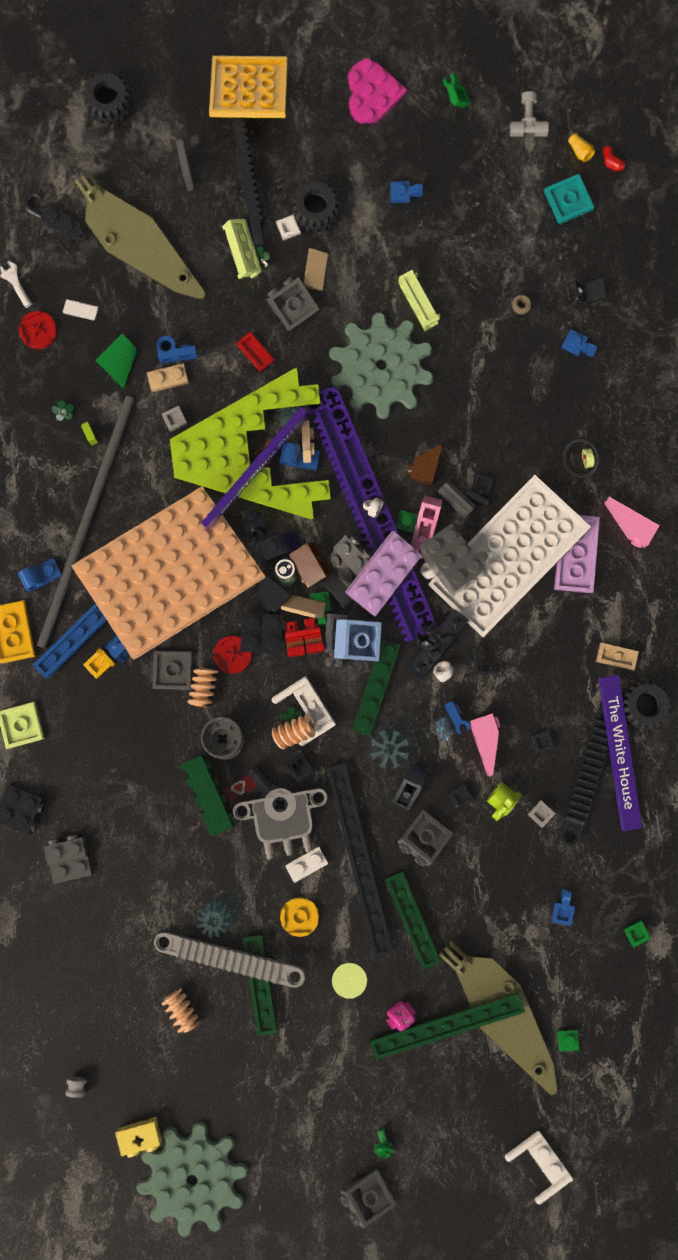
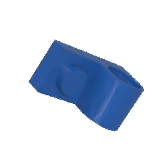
(174, 354)
(293, 456)
(35, 577)
(117, 649)

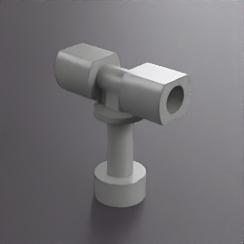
(529, 123)

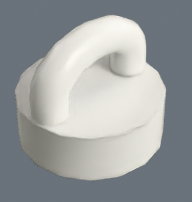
(374, 508)
(427, 572)
(443, 671)

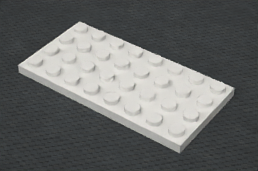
(517, 552)

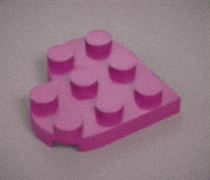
(372, 91)

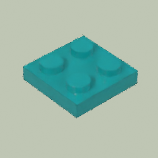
(568, 199)

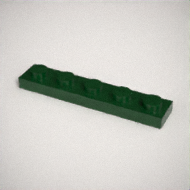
(376, 688)
(412, 920)
(261, 990)

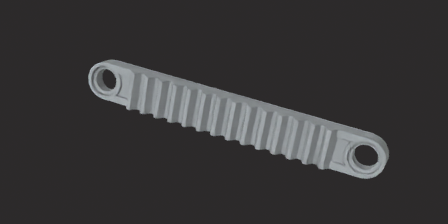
(229, 959)

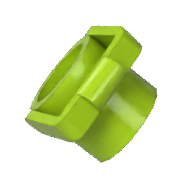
(503, 800)

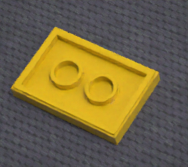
(15, 633)

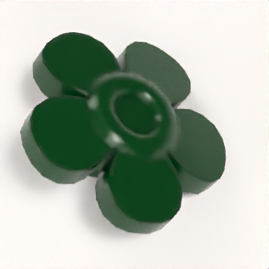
(262, 257)
(63, 410)
(291, 714)

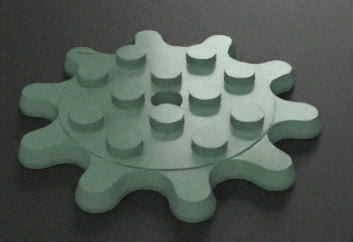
(376, 385)
(196, 1157)

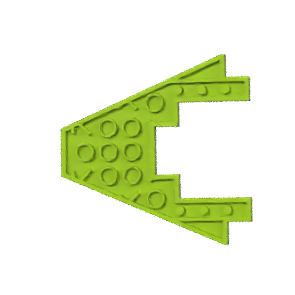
(218, 453)

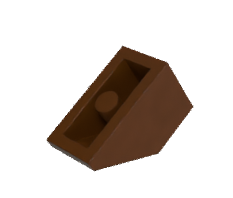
(425, 466)

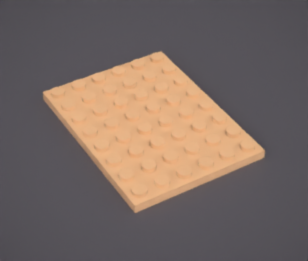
(167, 573)

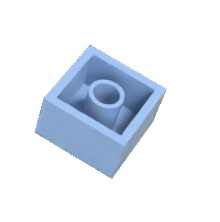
(357, 640)

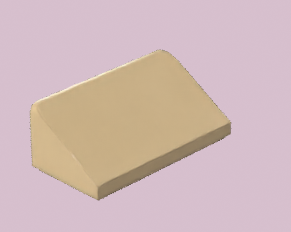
(315, 270)
(304, 606)

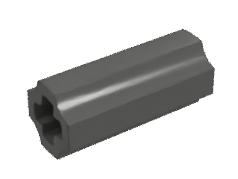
(456, 499)

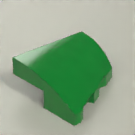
(118, 359)

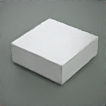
(288, 227)

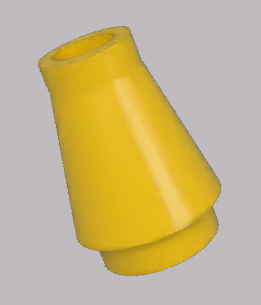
(582, 148)

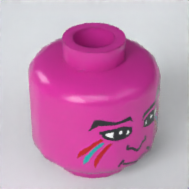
(401, 1016)

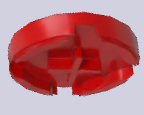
(38, 329)
(228, 656)

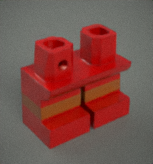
(312, 637)

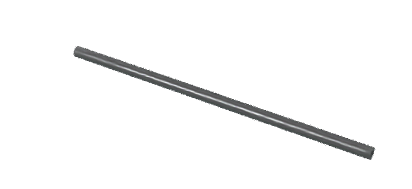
(85, 522)

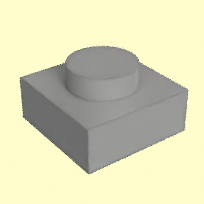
(174, 419)
(541, 814)

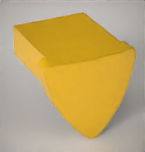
(99, 663)

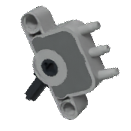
(280, 824)

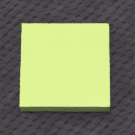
(21, 725)

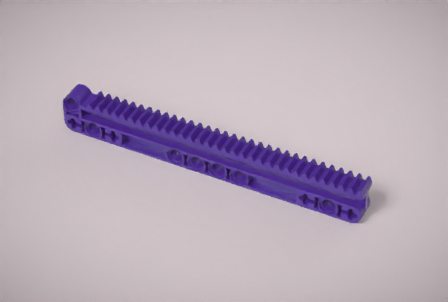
(352, 470)

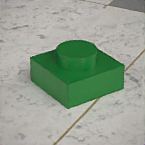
(406, 522)
(636, 933)
(568, 1040)

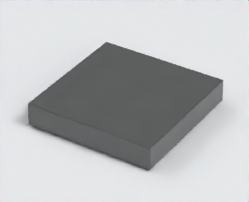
(185, 164)
(172, 670)

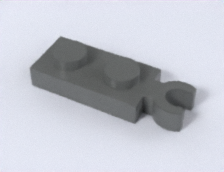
(330, 638)

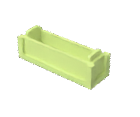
(242, 248)
(418, 300)

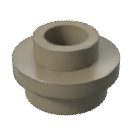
(521, 299)

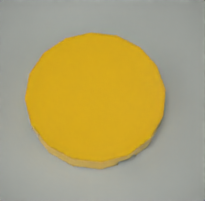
(299, 916)

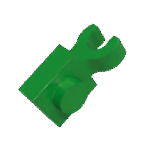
(457, 93)
(322, 597)

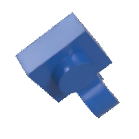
(402, 192)
(576, 343)
(454, 712)
(563, 911)

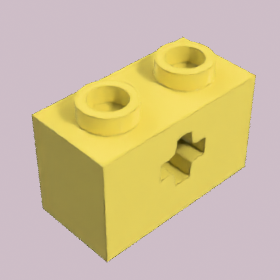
(145, 1129)

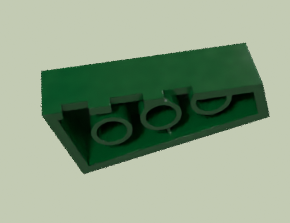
(208, 795)

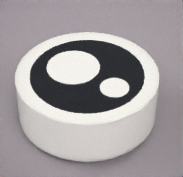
(285, 569)

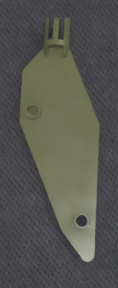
(135, 239)
(517, 1035)

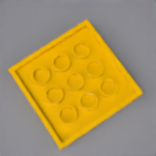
(248, 86)

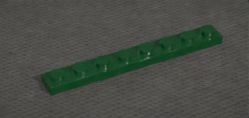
(447, 1026)

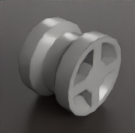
(76, 1087)

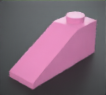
(426, 521)
(634, 525)
(486, 737)

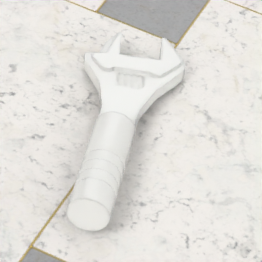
(11, 276)

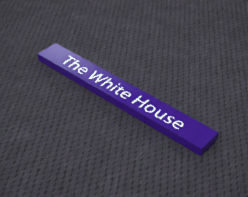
(254, 469)
(620, 752)

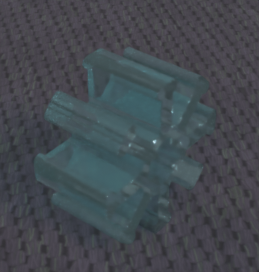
(395, 751)

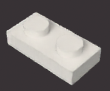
(306, 864)

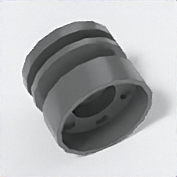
(211, 738)

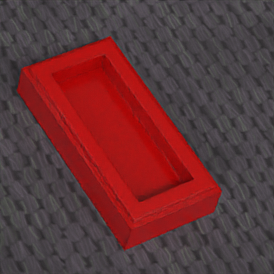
(255, 352)

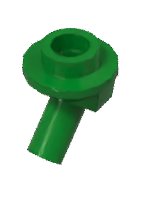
(384, 1149)

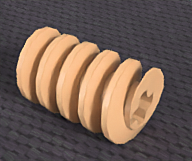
(202, 687)
(294, 732)
(181, 1011)

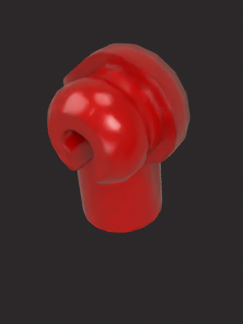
(612, 161)

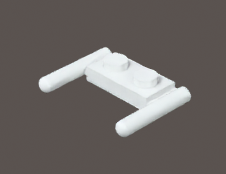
(311, 704)
(546, 1160)

